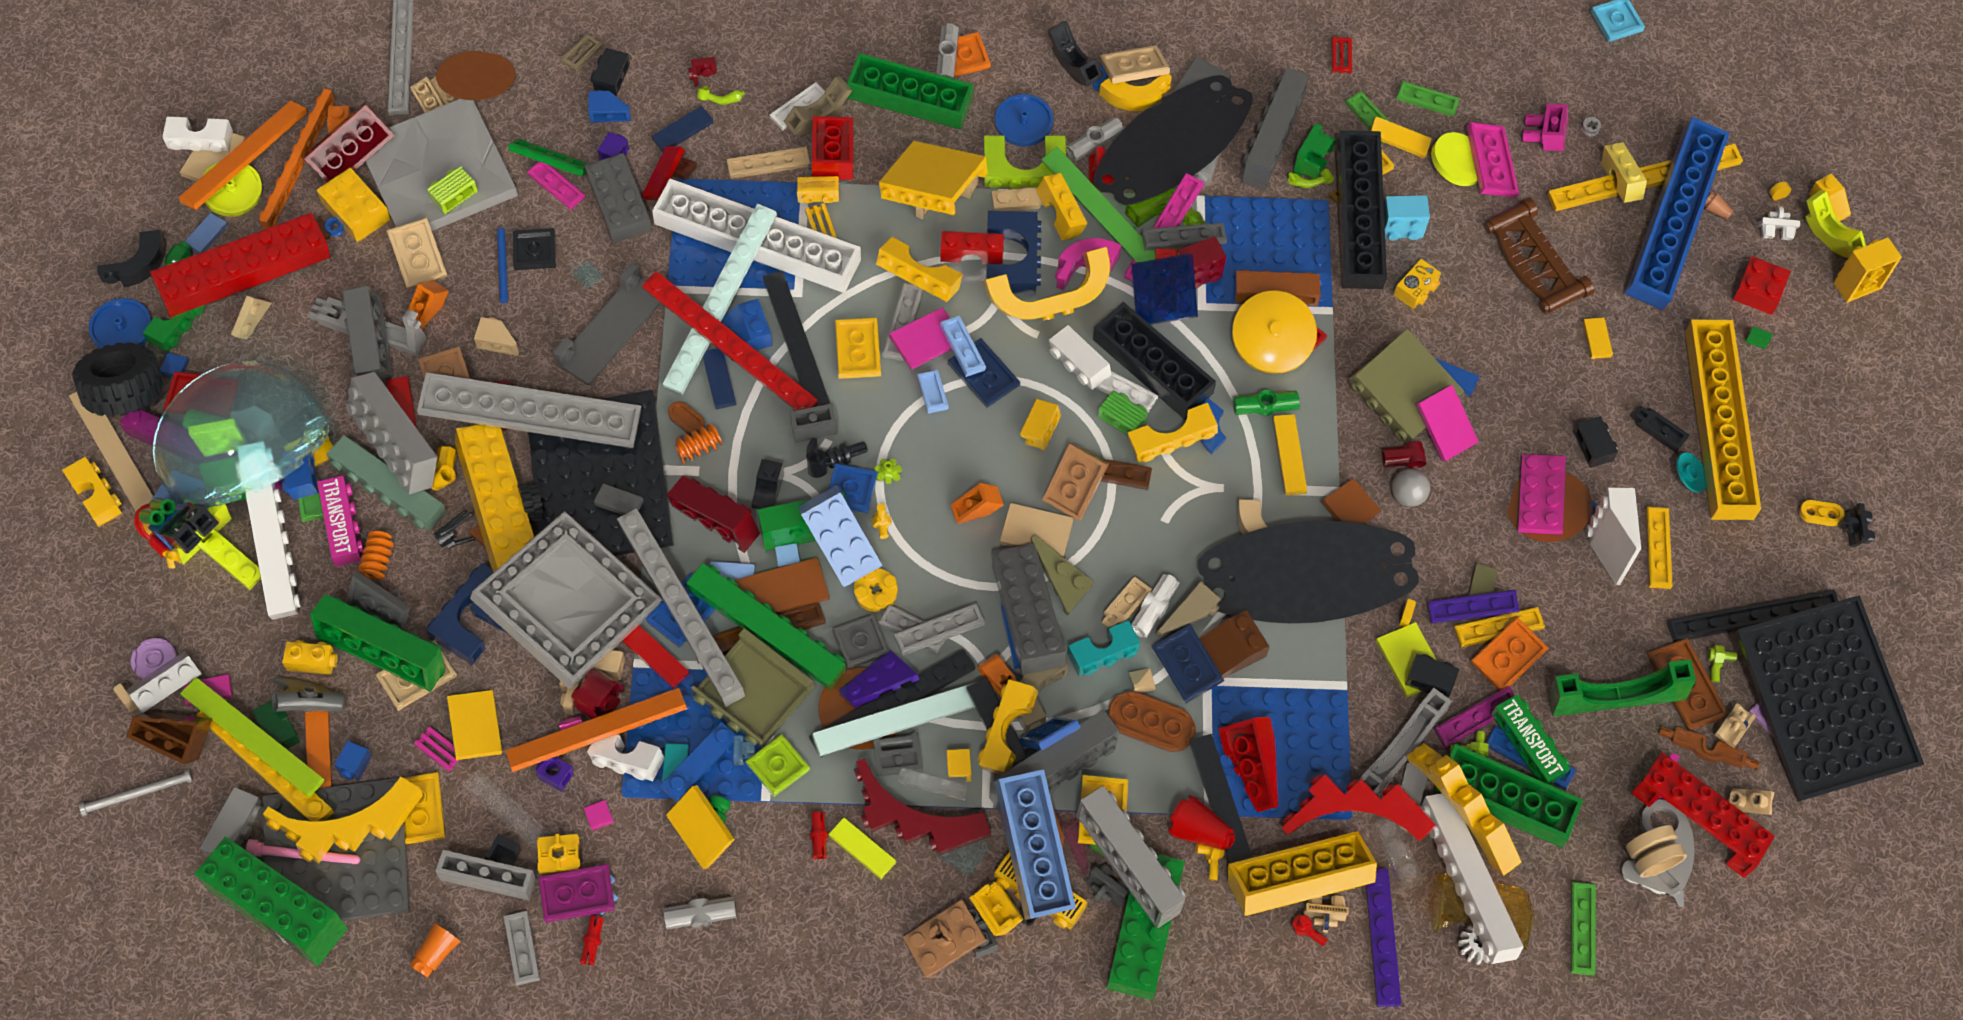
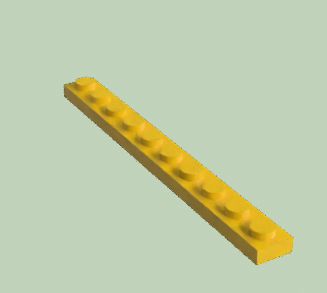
(1606, 186)

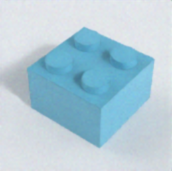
(1406, 217)

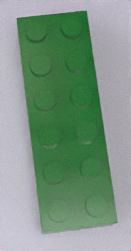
(910, 91)
(377, 642)
(1519, 798)
(1141, 945)

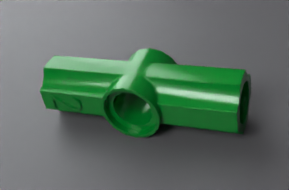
(1254, 403)

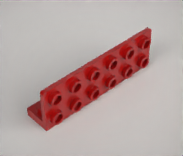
(1708, 810)

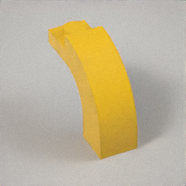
(1135, 97)

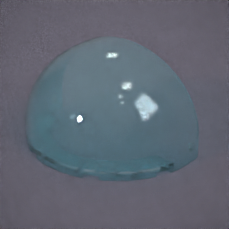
(236, 432)

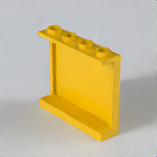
(931, 176)

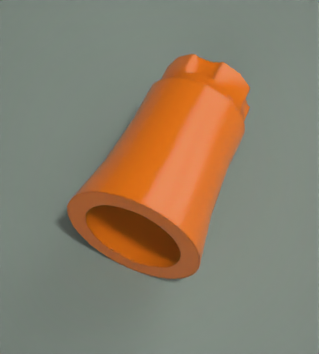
(433, 950)

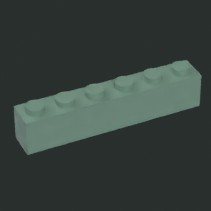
(377, 479)

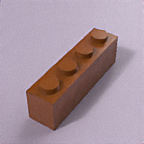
(1302, 285)

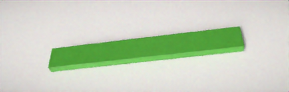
(1098, 206)

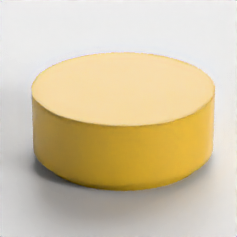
(1780, 191)

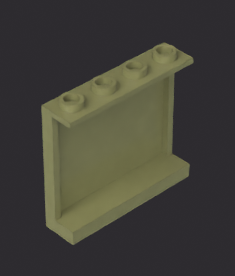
(1399, 380)
(770, 687)

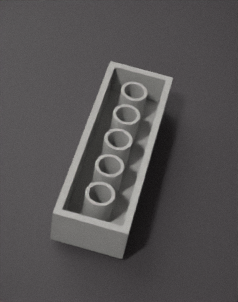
(391, 433)
(1130, 856)

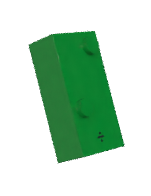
(784, 525)

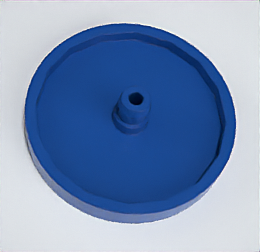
(1024, 120)
(119, 322)

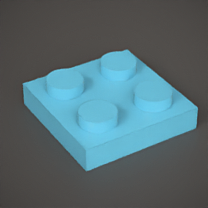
(1617, 19)

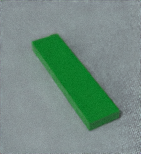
(548, 156)

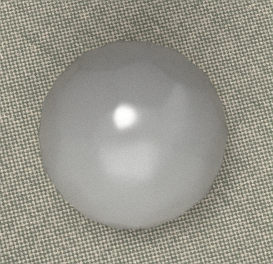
(1411, 487)

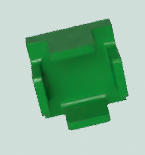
(1316, 143)

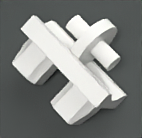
(1778, 221)

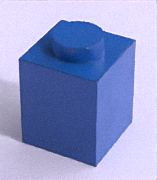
(352, 761)

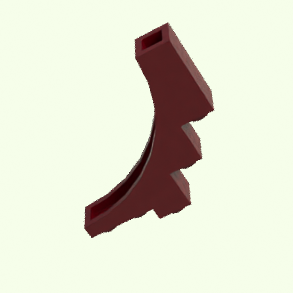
(885, 810)

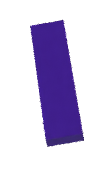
(1473, 606)

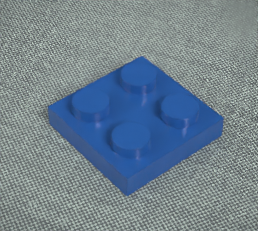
(856, 484)

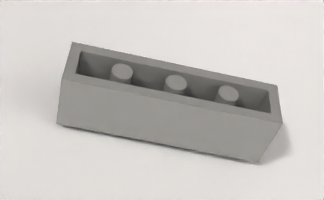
(486, 875)

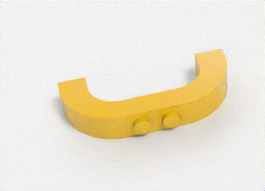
(1096, 277)

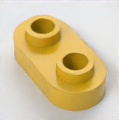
(1820, 512)

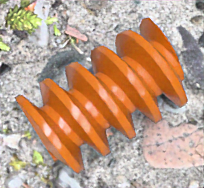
(698, 442)
(374, 555)

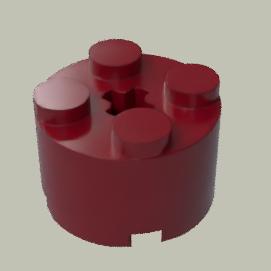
(597, 694)

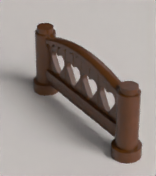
(1521, 219)

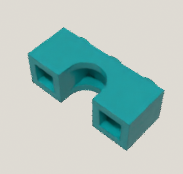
(1088, 658)

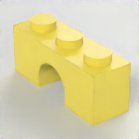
(1630, 179)

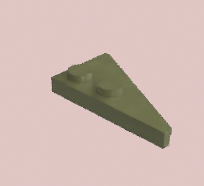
(1066, 579)

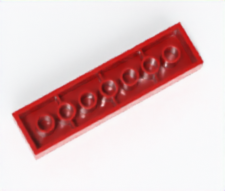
(240, 264)

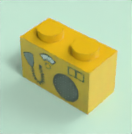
(1417, 284)

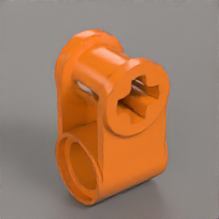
(996, 672)

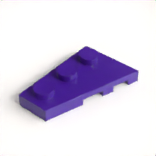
(881, 676)

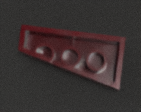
(714, 512)

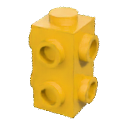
(309, 658)

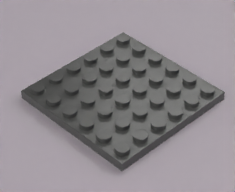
(352, 890)

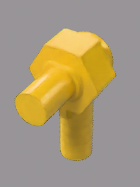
(881, 521)
(1212, 856)

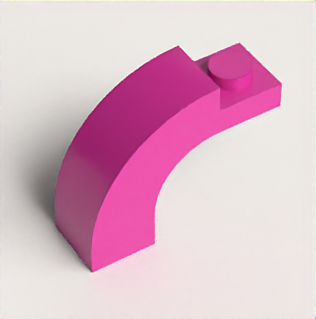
(1072, 258)

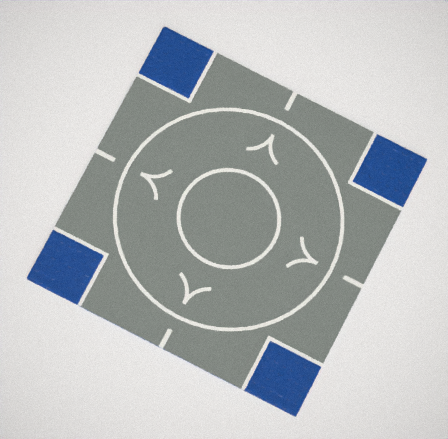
(951, 451)

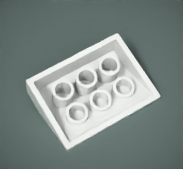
(1615, 532)

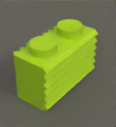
(452, 189)

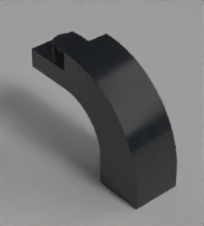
(1073, 60)
(138, 268)

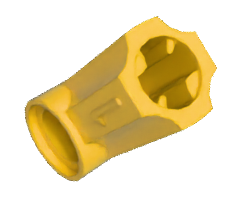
(444, 468)

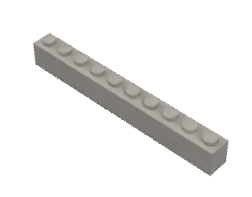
(681, 608)

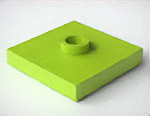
(777, 765)

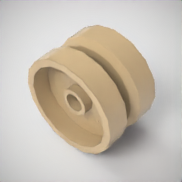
(1656, 851)

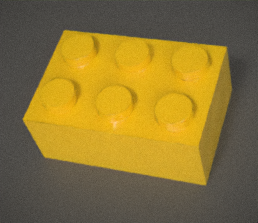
(353, 204)
(1867, 269)

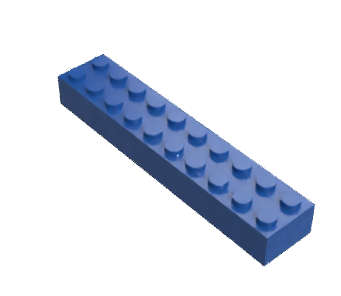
(1677, 213)

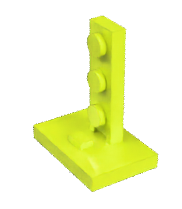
(224, 552)

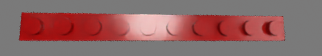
(728, 343)

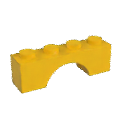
(938, 281)
(1150, 443)
(1016, 701)

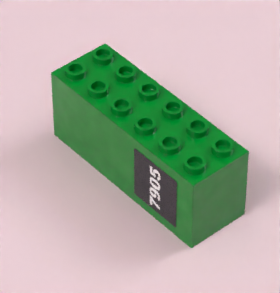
(271, 901)

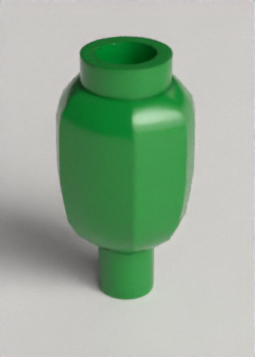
(177, 253)

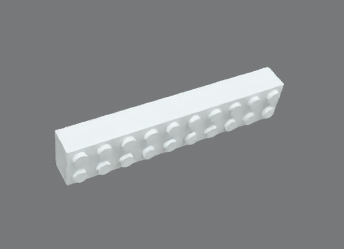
(784, 247)

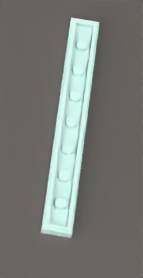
(892, 720)

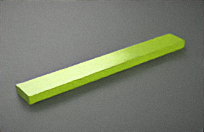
(252, 737)

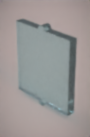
(966, 857)

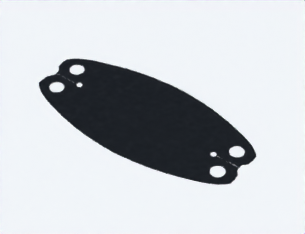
(1173, 139)
(1309, 571)

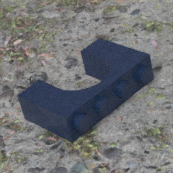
(1023, 229)
(447, 628)

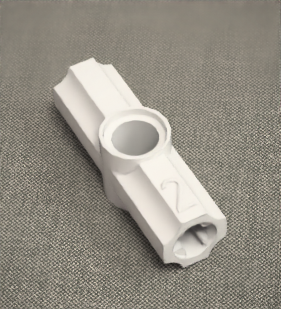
(1155, 605)

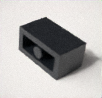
(610, 71)
(1595, 441)
(1431, 674)

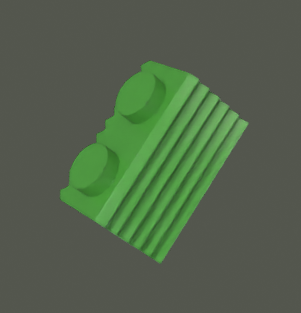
(1122, 413)

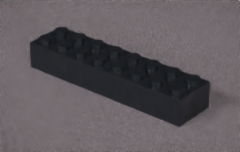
(1361, 210)

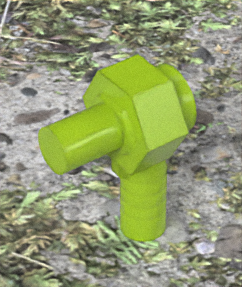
(1717, 656)
(1479, 745)

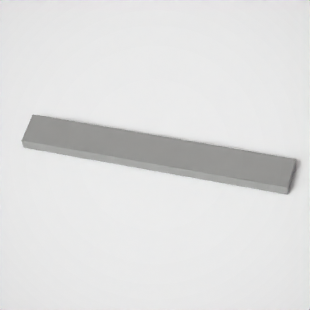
(400, 57)

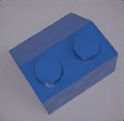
(750, 324)

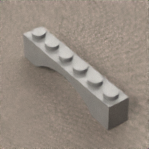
(1408, 739)

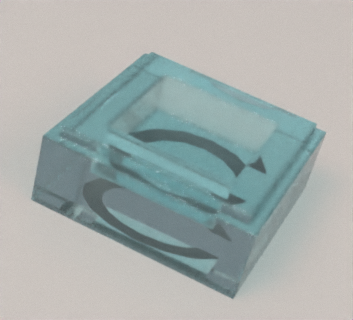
(587, 275)

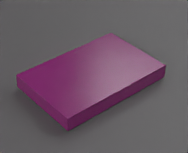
(576, 893)

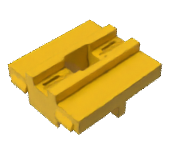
(558, 843)

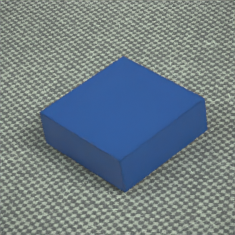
(173, 363)

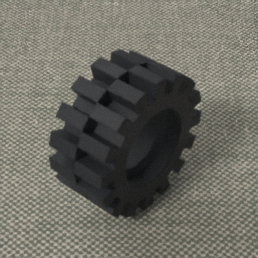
(531, 501)

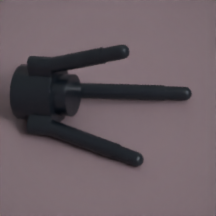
(446, 534)

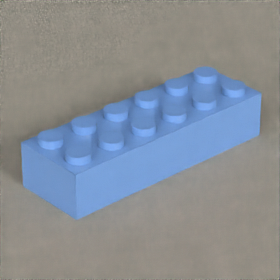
(1034, 844)

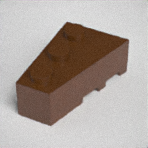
(171, 734)

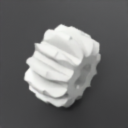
(1471, 948)

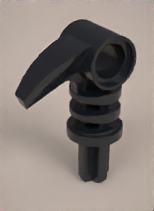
(819, 460)

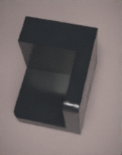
(503, 851)

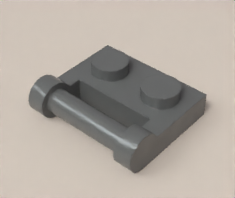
(892, 761)

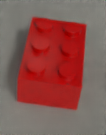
(832, 147)

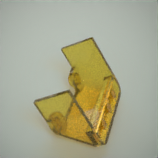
(1449, 907)

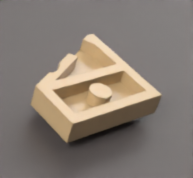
(249, 316)

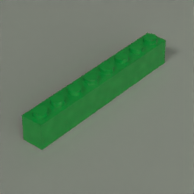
(765, 625)

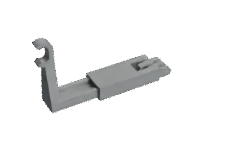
(407, 339)

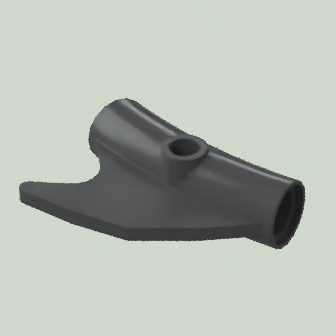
(305, 697)

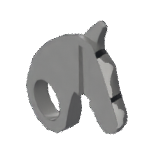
(1675, 879)

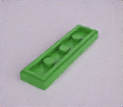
(1583, 928)

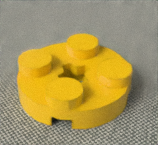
(880, 600)

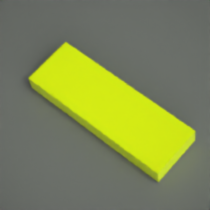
(862, 848)

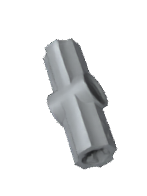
(948, 45)
(1087, 144)
(699, 912)

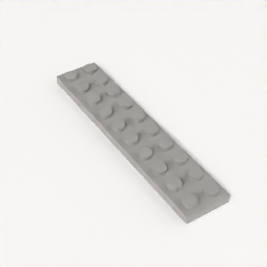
(529, 410)

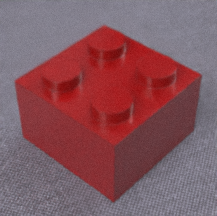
(1761, 285)

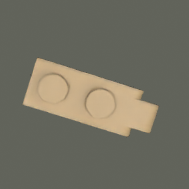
(1016, 200)
(1126, 603)

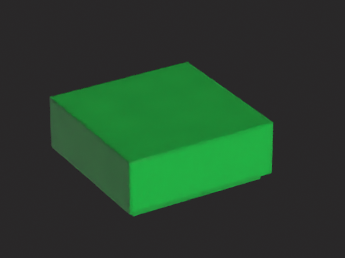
(1758, 337)

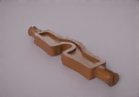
(1697, 743)

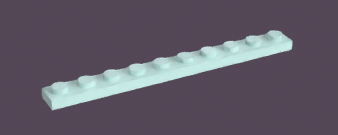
(721, 296)

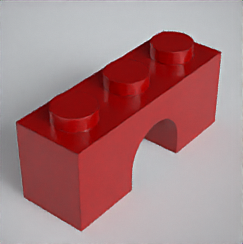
(959, 244)

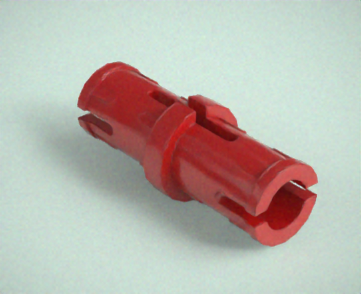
(818, 835)
(591, 940)

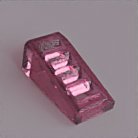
(1078, 849)

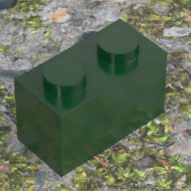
(276, 725)

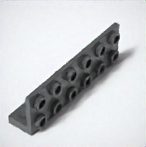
(608, 330)

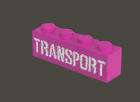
(339, 520)

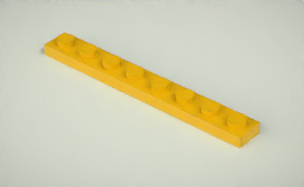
(311, 808)

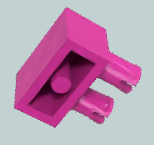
(1554, 127)

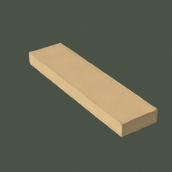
(768, 162)

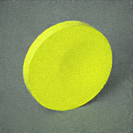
(1454, 159)
(237, 195)

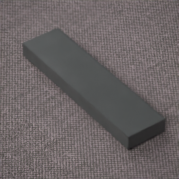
(1181, 236)

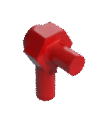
(1303, 926)

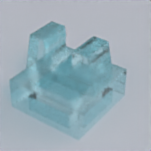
(742, 750)

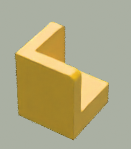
(959, 763)

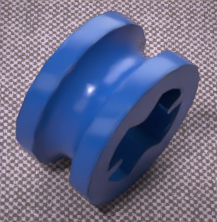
(331, 221)

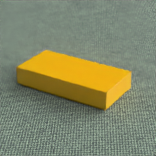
(1597, 338)

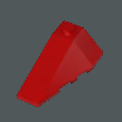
(1253, 753)

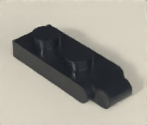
(1660, 428)

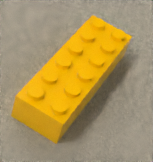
(1301, 873)

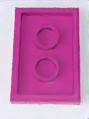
(921, 339)
(1447, 422)

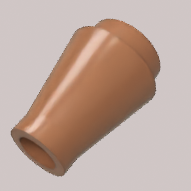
(1716, 205)

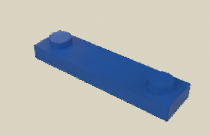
(698, 762)

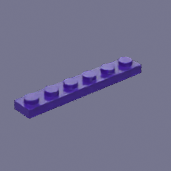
(1383, 941)

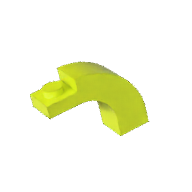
(1829, 229)

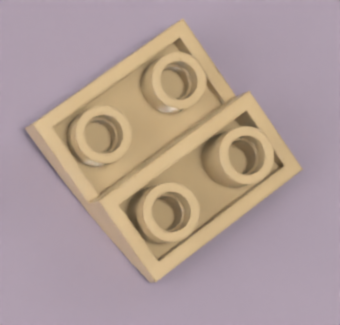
(430, 94)

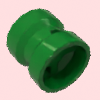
(720, 805)

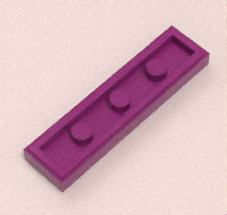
(1471, 718)

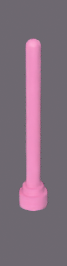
(259, 849)

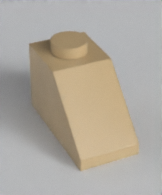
(495, 337)

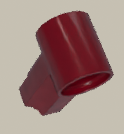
(1409, 455)

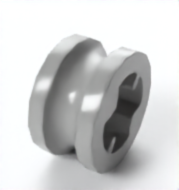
(1588, 131)

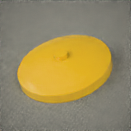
(1274, 332)

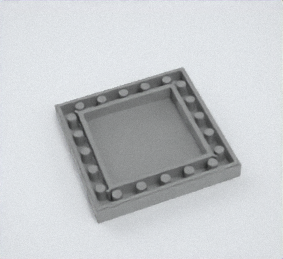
(426, 151)
(566, 599)

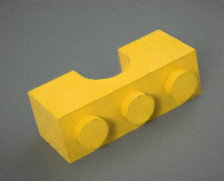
(1069, 218)
(85, 477)

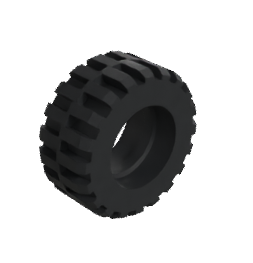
(117, 379)

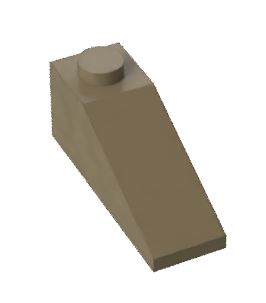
(1193, 609)

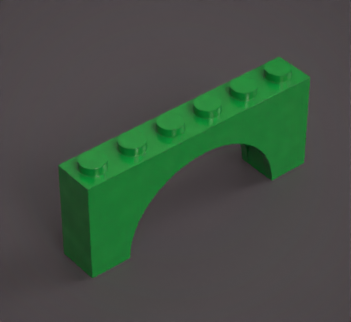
(1574, 696)

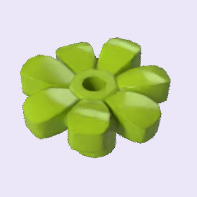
(888, 470)

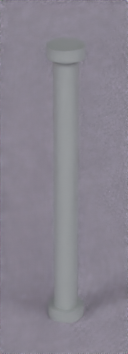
(136, 792)

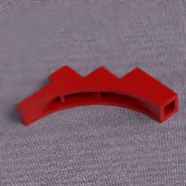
(1330, 798)

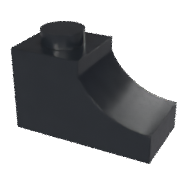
(767, 484)

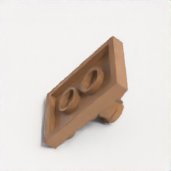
(445, 363)
(1075, 481)
(944, 938)

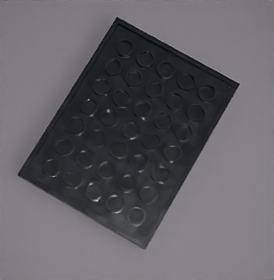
(574, 470)
(1829, 698)

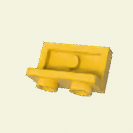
(818, 189)

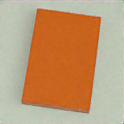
(1509, 654)

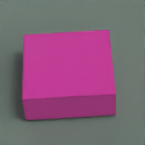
(598, 815)

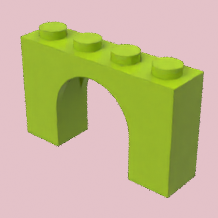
(1003, 174)

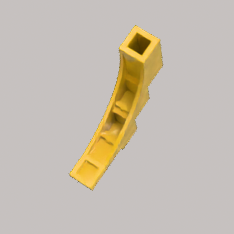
(1470, 805)
(382, 818)

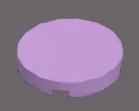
(151, 656)

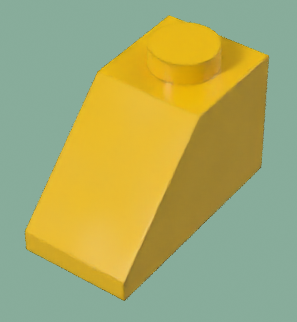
(1836, 195)

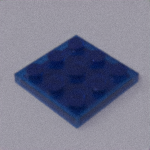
(1165, 289)

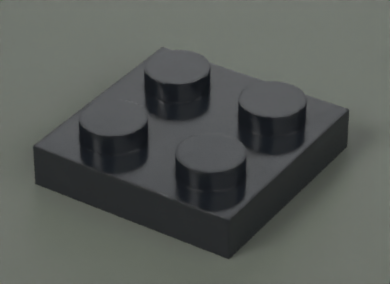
(534, 249)

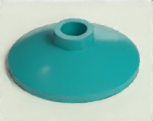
(1691, 472)

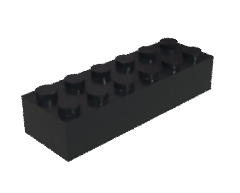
(1153, 360)

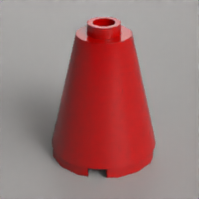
(1200, 825)

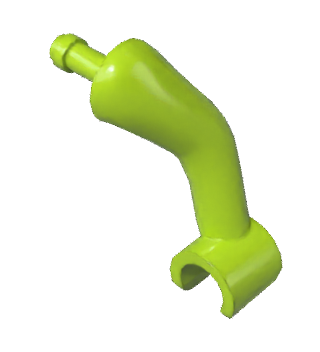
(704, 94)
(1325, 178)

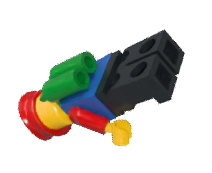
(173, 526)

